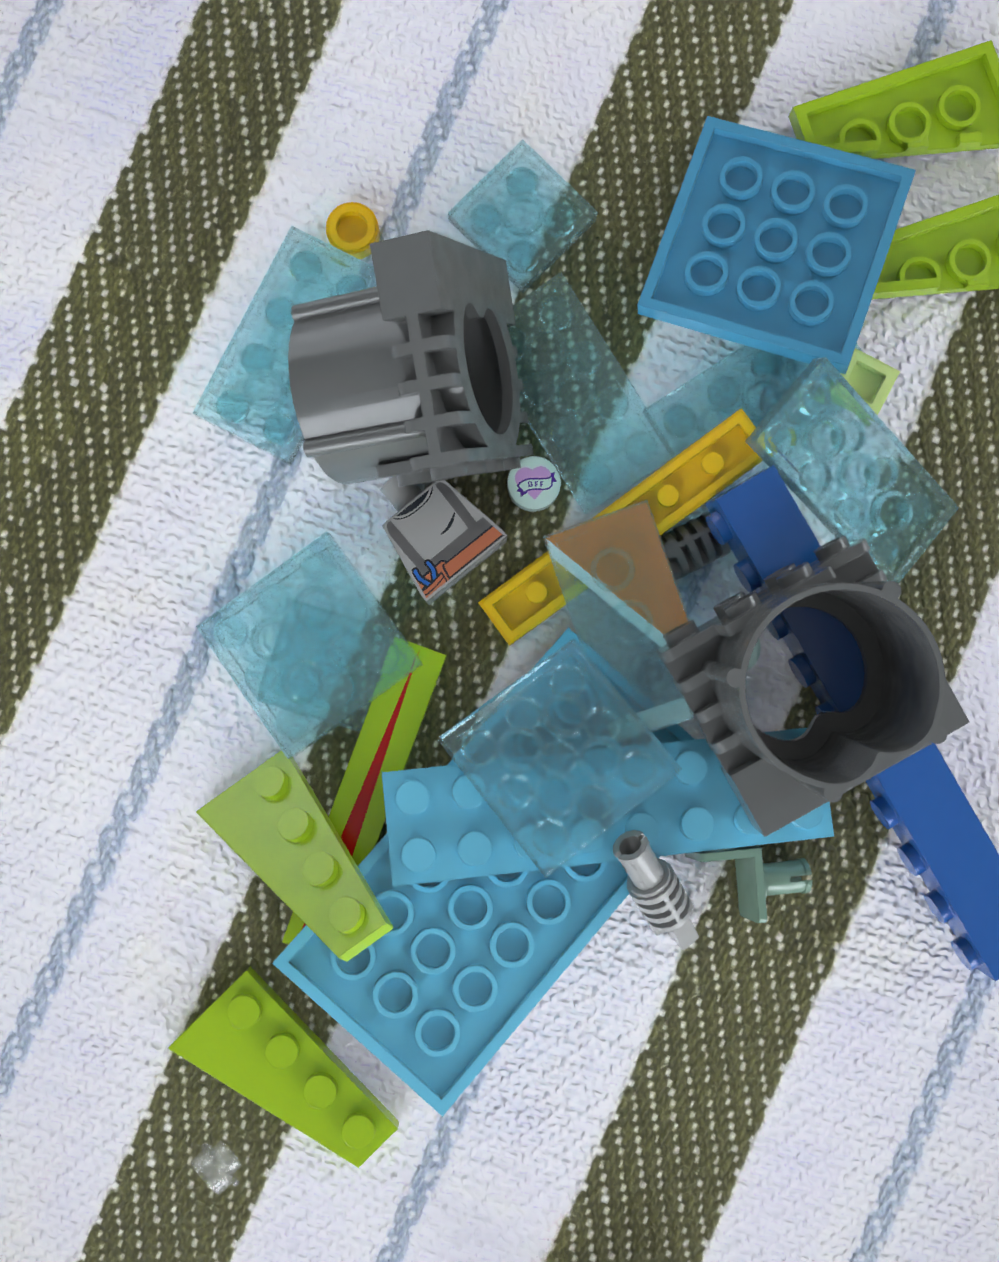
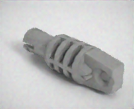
(655, 889)

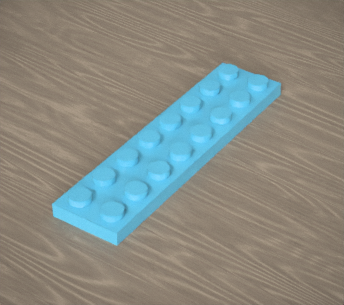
(448, 831)

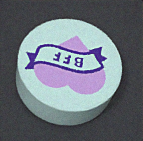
(534, 484)

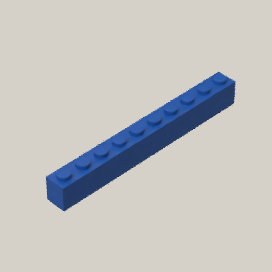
(915, 796)

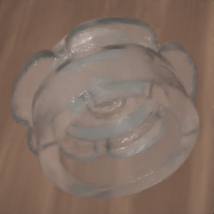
(217, 1166)

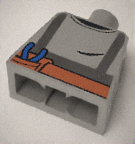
(438, 535)

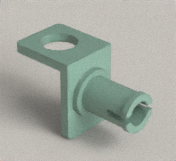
(759, 879)

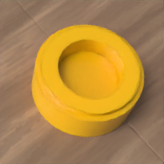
(352, 229)

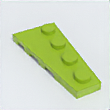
(912, 112)
(944, 254)
(295, 849)
(284, 1067)

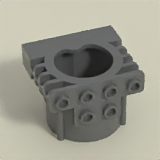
(411, 370)
(898, 713)

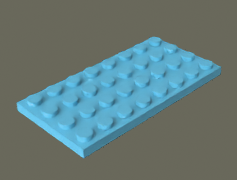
(459, 961)

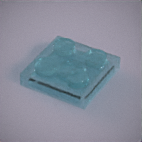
(523, 215)

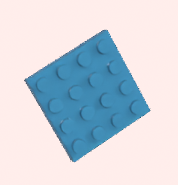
(776, 243)

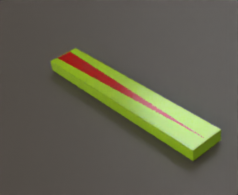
(381, 747)

